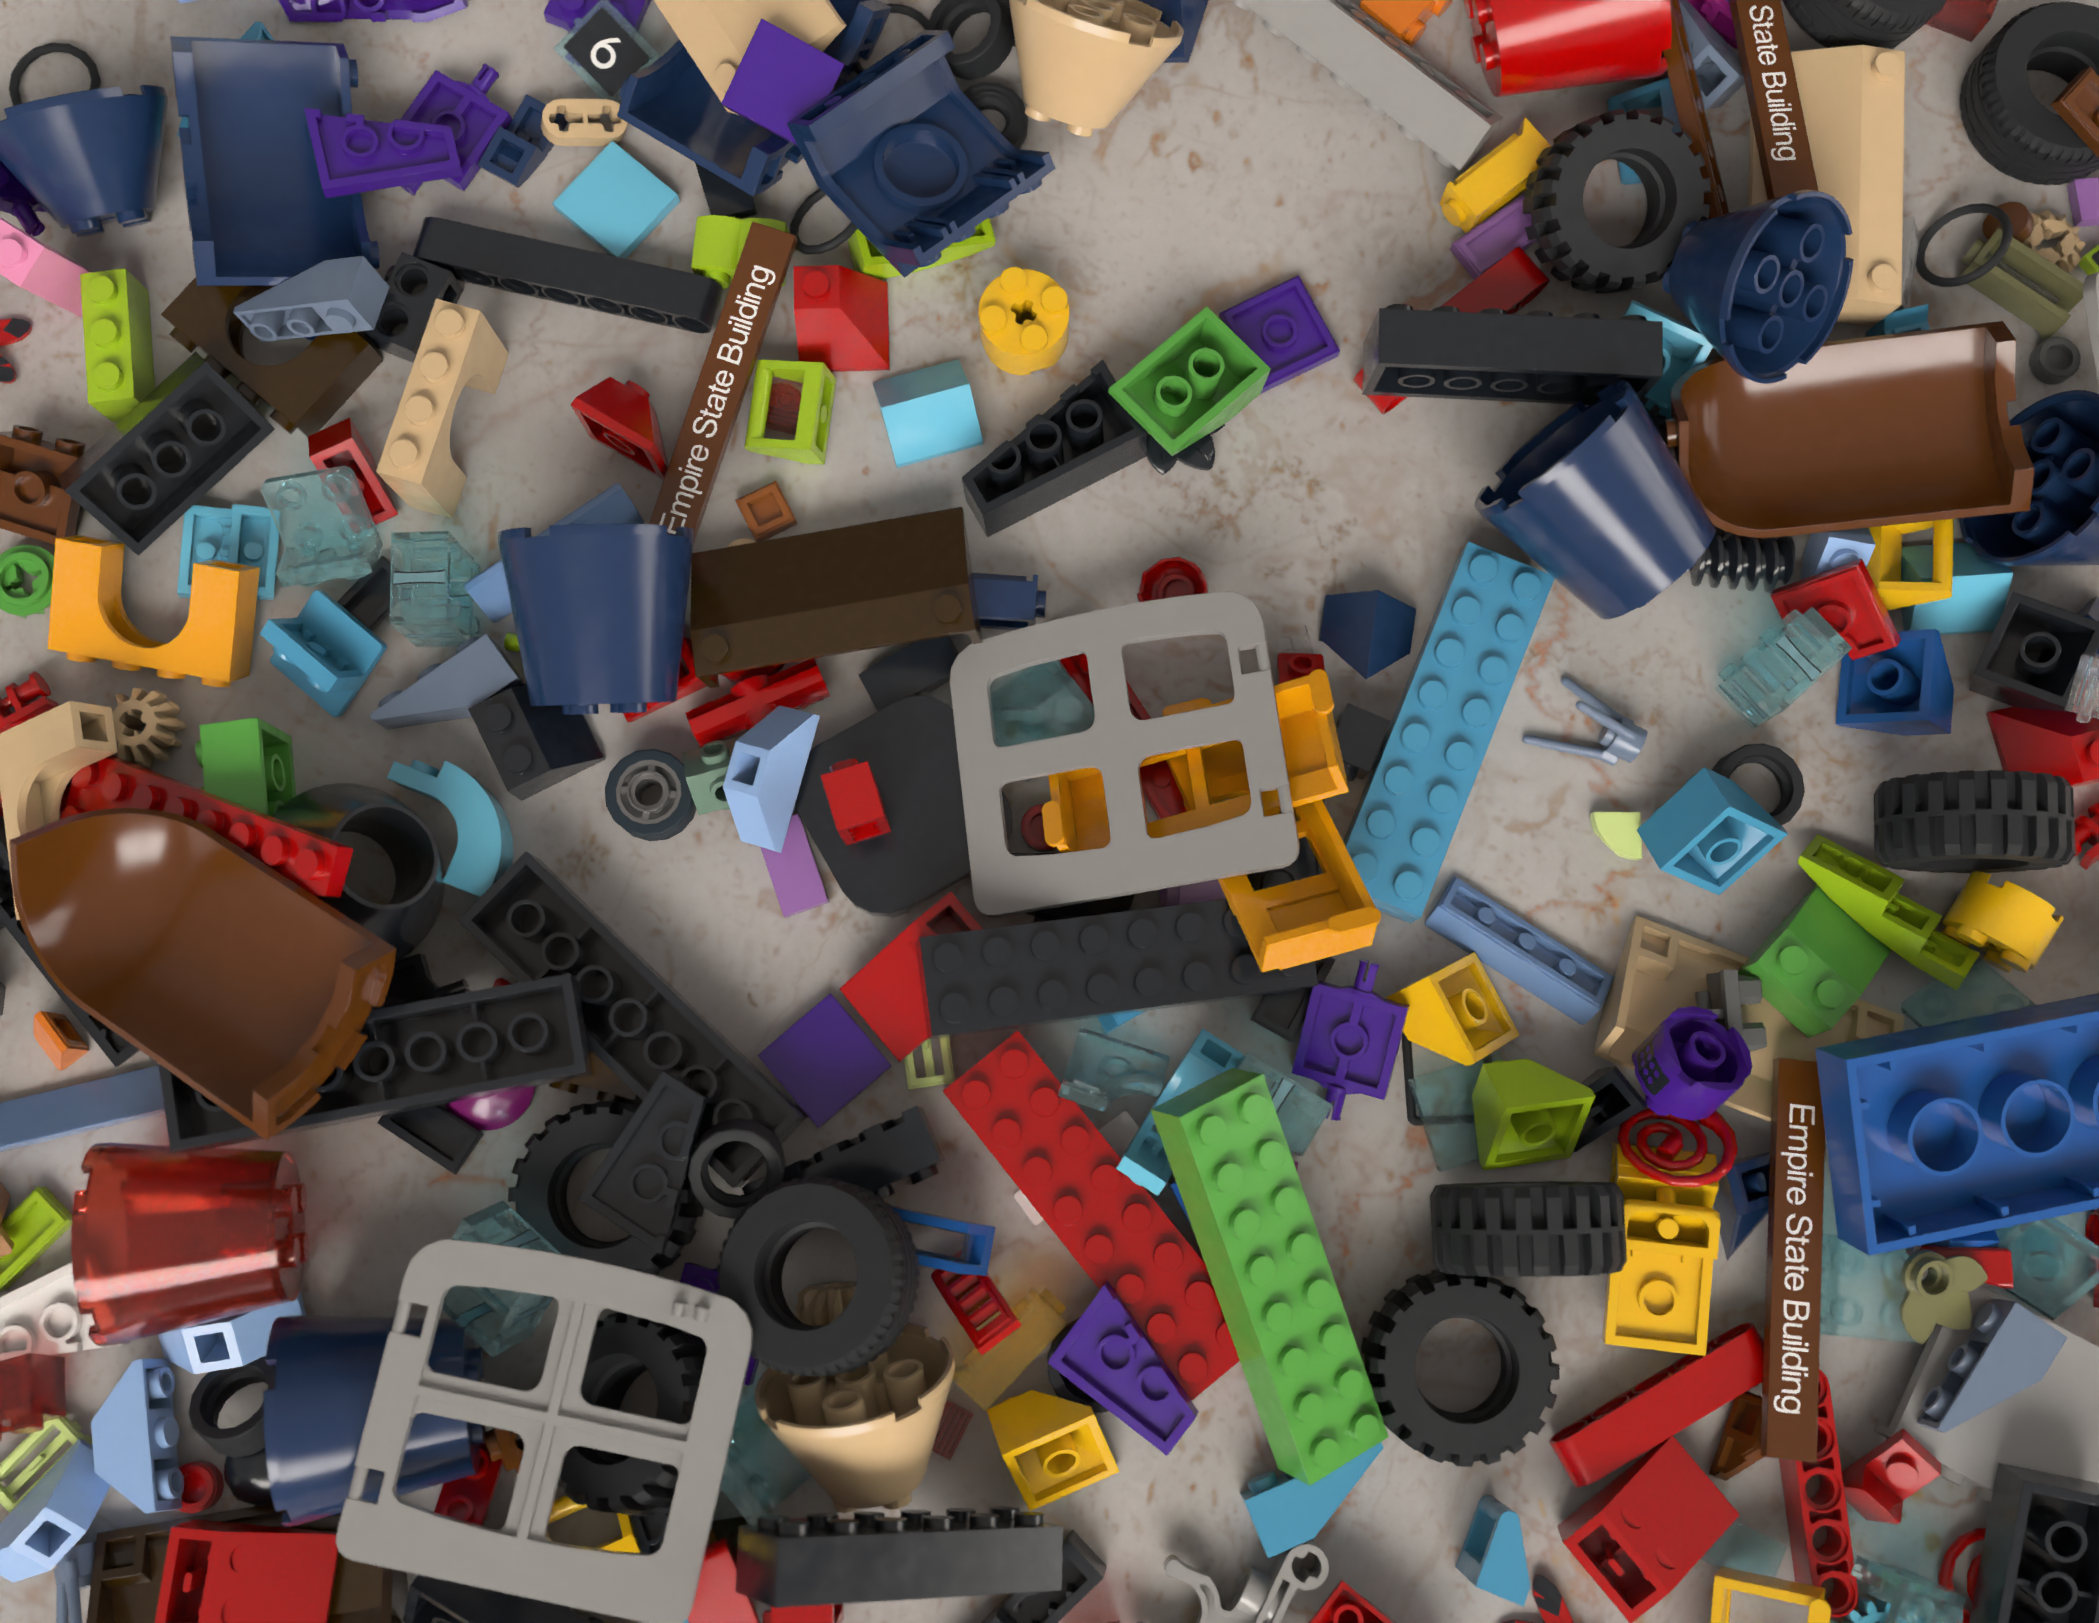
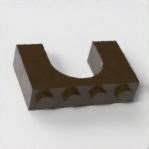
(300, 390)

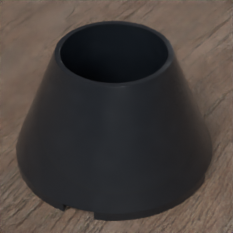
(406, 841)

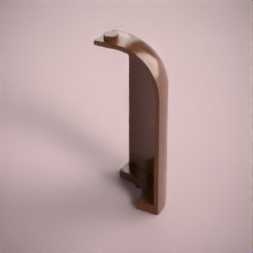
(1857, 435)
(200, 956)

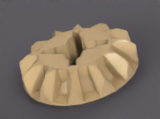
(2068, 249)

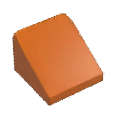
(58, 1039)

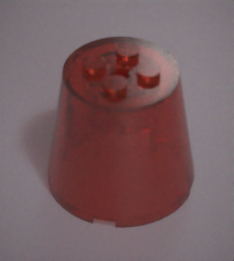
(184, 1237)

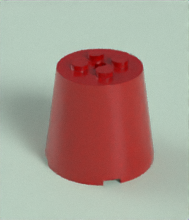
(1567, 42)

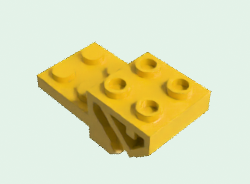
(1670, 1246)

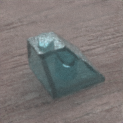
(1039, 706)

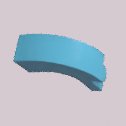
(483, 829)
(1145, 1156)

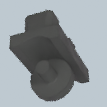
(1726, 995)

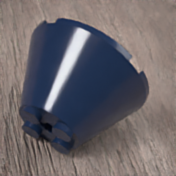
(89, 155)
(1765, 281)
(2064, 504)

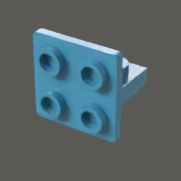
(324, 651)

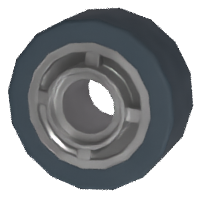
(630, 780)

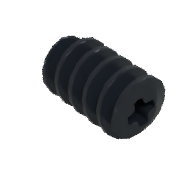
(1748, 558)

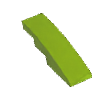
(1873, 901)

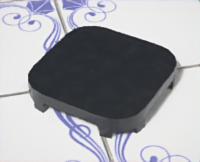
(919, 782)

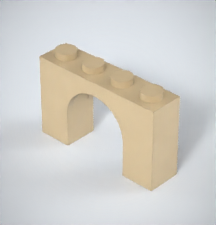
(453, 353)
(42, 759)

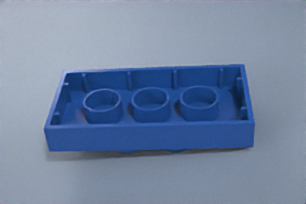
(1963, 1125)

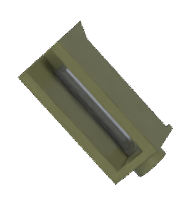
(2025, 284)

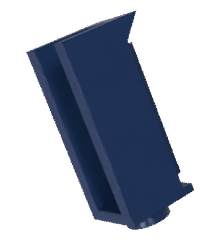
(1008, 601)

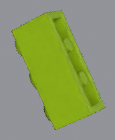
(116, 341)

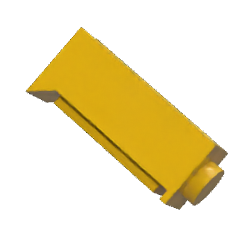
(1493, 179)

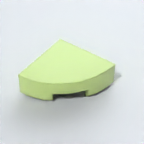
(1619, 832)

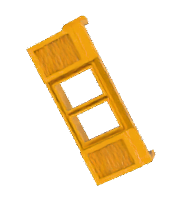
(1078, 810)
(1298, 918)

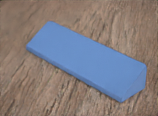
(608, 507)
(1520, 951)
(80, 1108)

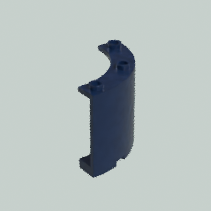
(684, 113)
(252, 161)

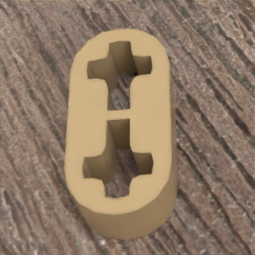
(582, 133)

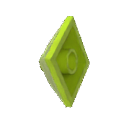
(1527, 1113)

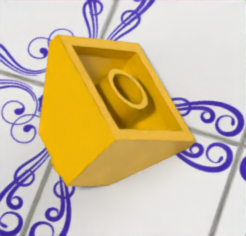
(1457, 1012)
(1050, 1446)

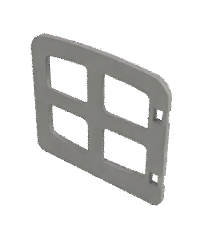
(1117, 747)
(550, 1421)

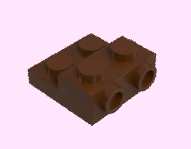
(29, 487)

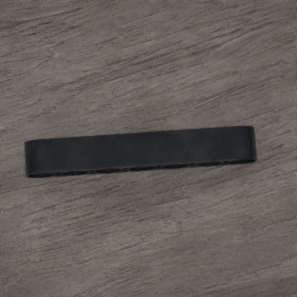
(570, 275)

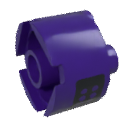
(1691, 1064)

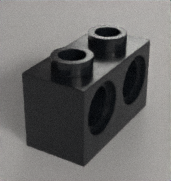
(415, 309)

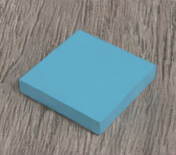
(616, 201)

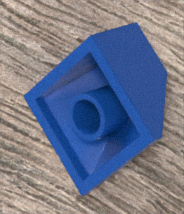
(1899, 688)

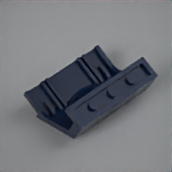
(913, 155)

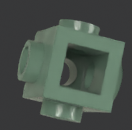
(705, 774)

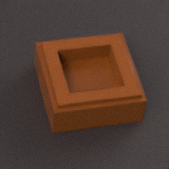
(766, 512)

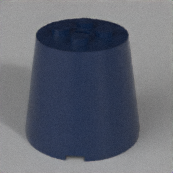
(1601, 504)
(599, 612)
(322, 1405)

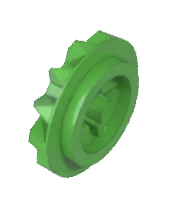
(35, 562)

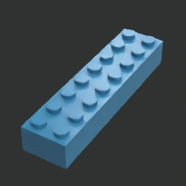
(1443, 727)

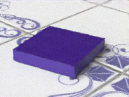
(780, 79)
(1283, 331)
(824, 1060)

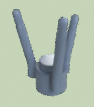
(1619, 734)
(71, 1576)

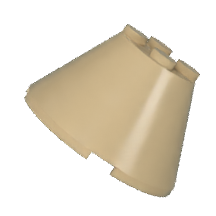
(1087, 57)
(866, 1429)

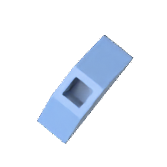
(768, 774)
(225, 1341)
(139, 1438)
(52, 1515)

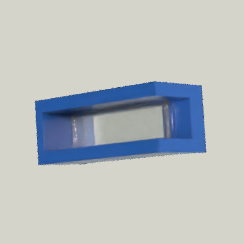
(949, 1242)

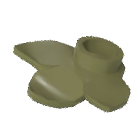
(1941, 1295)

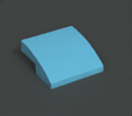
(231, 535)

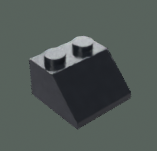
(2034, 655)
(533, 743)

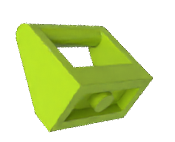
(813, 416)

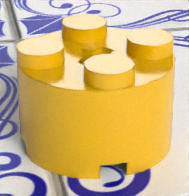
(1030, 298)
(2002, 921)

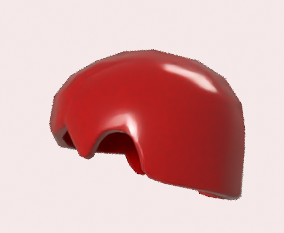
(1172, 579)

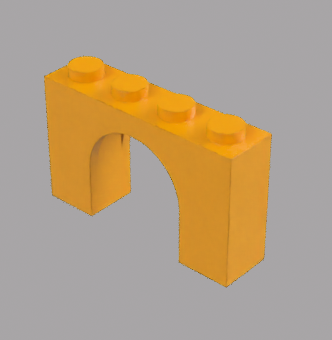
(92, 622)

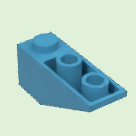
(1292, 1512)

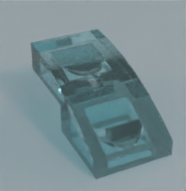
(1746, 1551)

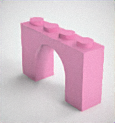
(40, 268)

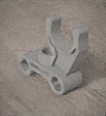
(1258, 1595)

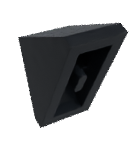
(1613, 1104)

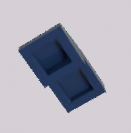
(522, 147)

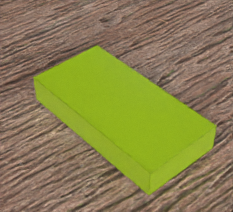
(33, 1229)

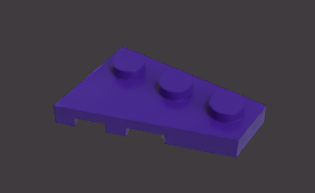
(374, 155)
(1124, 1372)

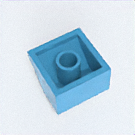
(1710, 832)

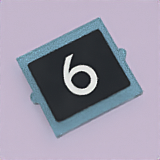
(605, 50)

